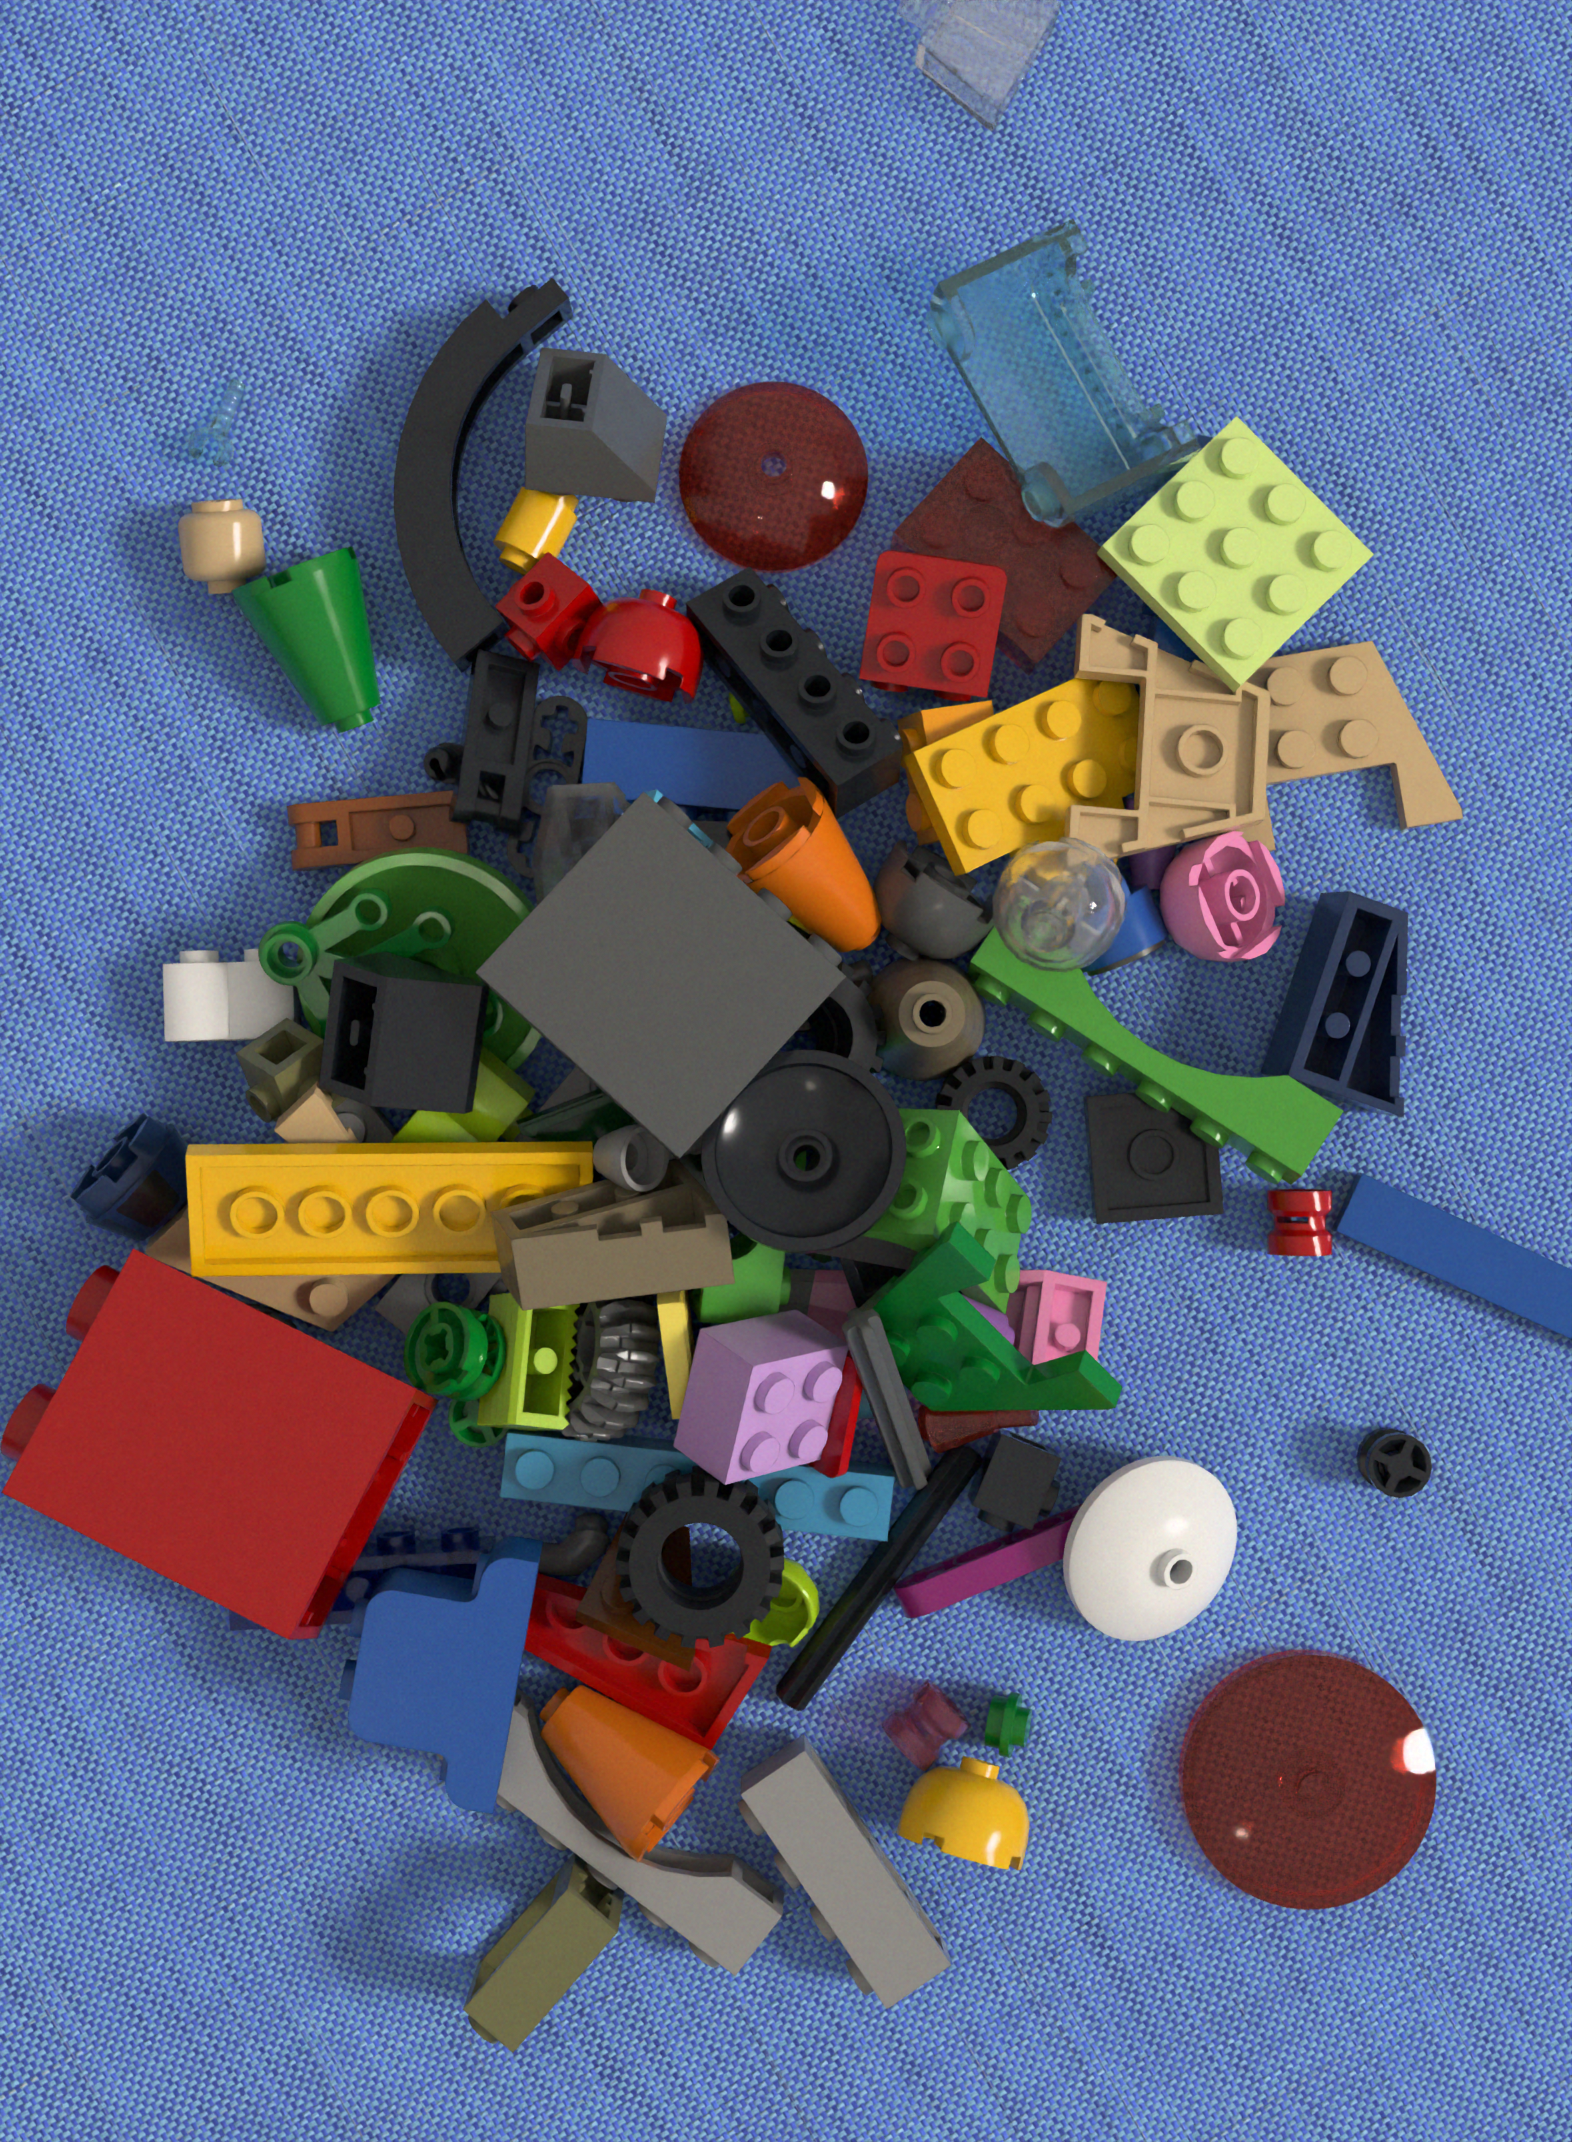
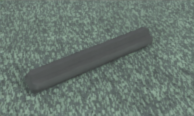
(887, 1397)

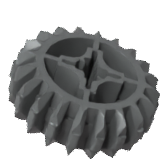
(611, 1367)

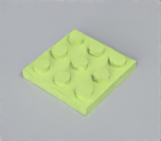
(1234, 553)

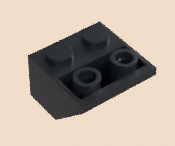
(403, 1034)

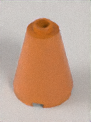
(802, 857)
(625, 1765)

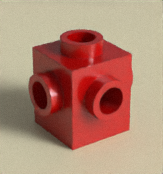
(547, 611)

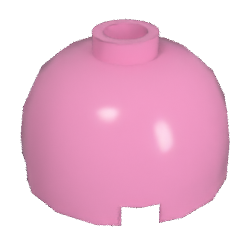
(1222, 898)

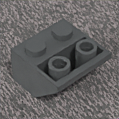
(591, 430)

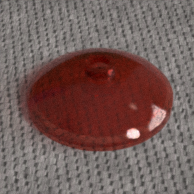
(766, 519)

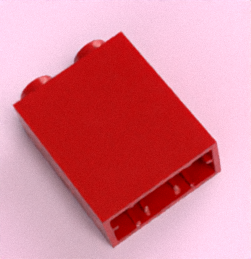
(214, 1444)

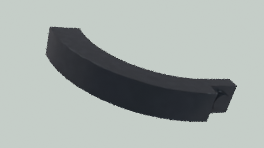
(431, 460)

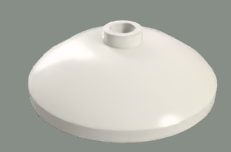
(1131, 1536)

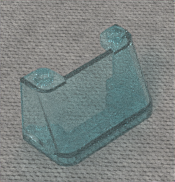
(1054, 381)

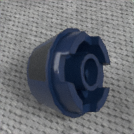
(137, 1181)

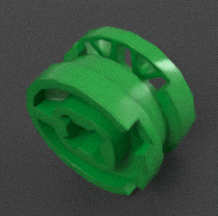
(449, 1351)

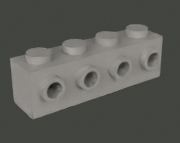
(843, 1872)

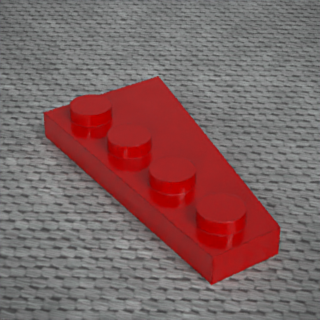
(689, 1703)

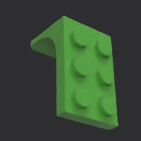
(958, 1179)

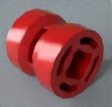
(1299, 1237)

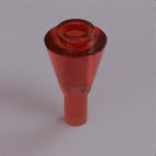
(955, 1428)

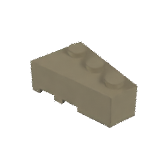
(613, 1242)

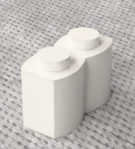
(223, 999)

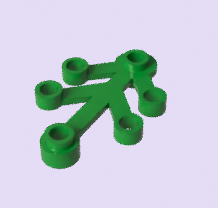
(319, 961)

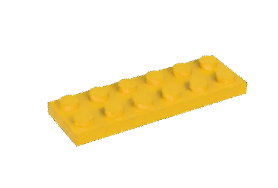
(364, 1204)

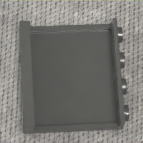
(662, 973)

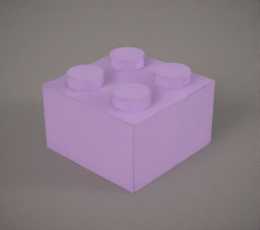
(760, 1395)

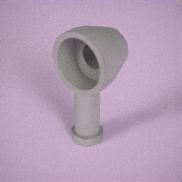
(634, 1158)

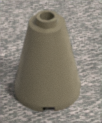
(911, 1046)

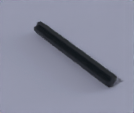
(878, 1576)

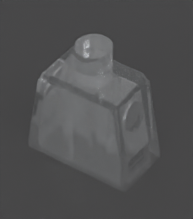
(980, 48)

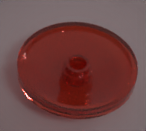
(1307, 1779)

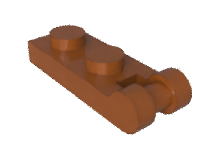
(373, 827)

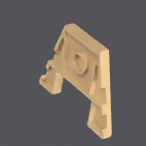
(1343, 715)
(1196, 747)
(312, 1298)

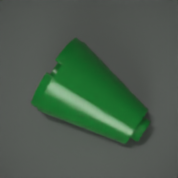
(319, 635)

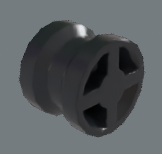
(1406, 1469)

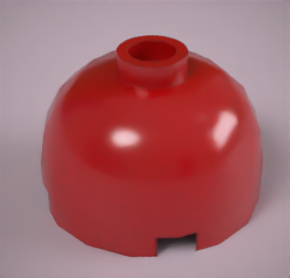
(643, 647)

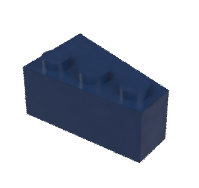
(1345, 1005)

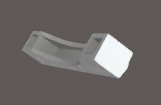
(704, 1897)

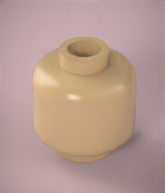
(221, 544)

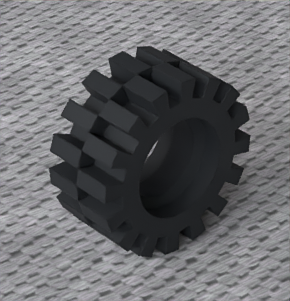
(1020, 1085)

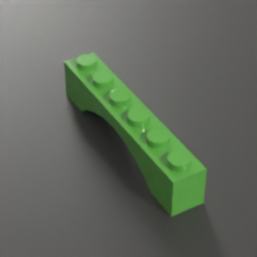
(1265, 1118)

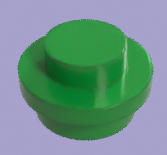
(1007, 1724)

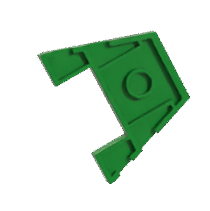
(957, 1357)

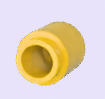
(534, 526)

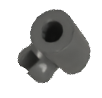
(578, 1549)

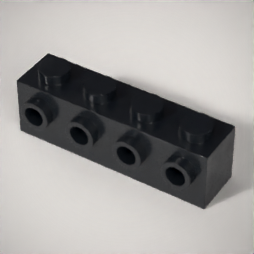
(796, 691)

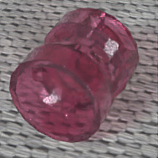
(938, 1720)

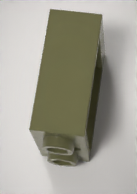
(542, 1954)

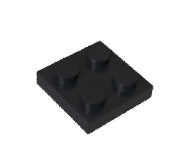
(1147, 1162)

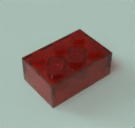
(1049, 570)

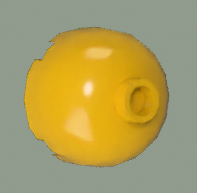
(968, 1814)

